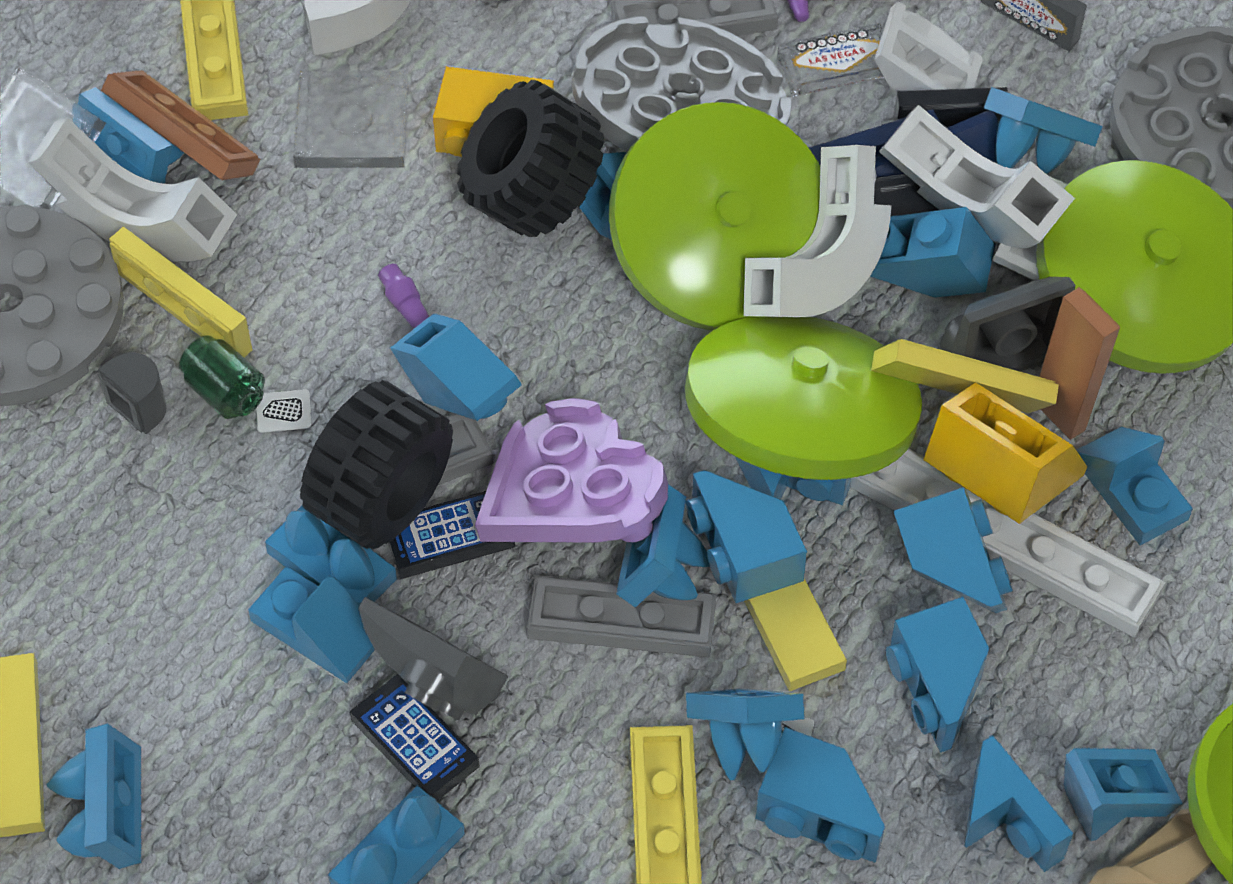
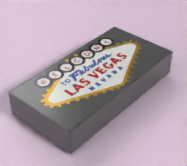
(1052, 19)

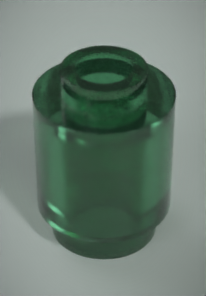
(222, 377)

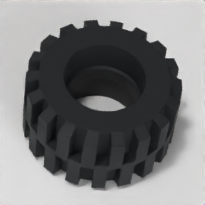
(530, 158)
(376, 464)

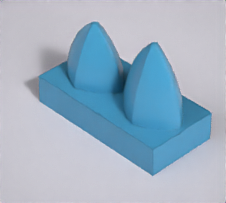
(1026, 120)
(129, 139)
(320, 550)
(657, 559)
(745, 722)
(110, 783)
(402, 844)

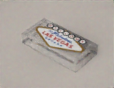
(831, 60)

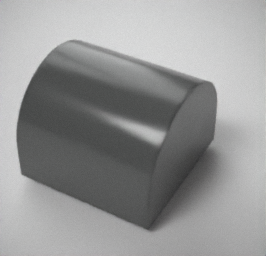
(134, 389)

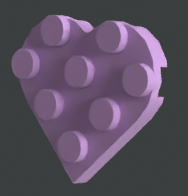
(571, 481)

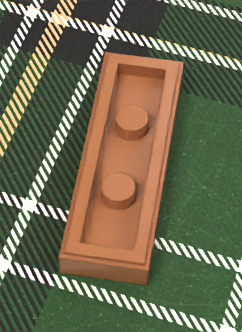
(181, 124)
(1078, 360)

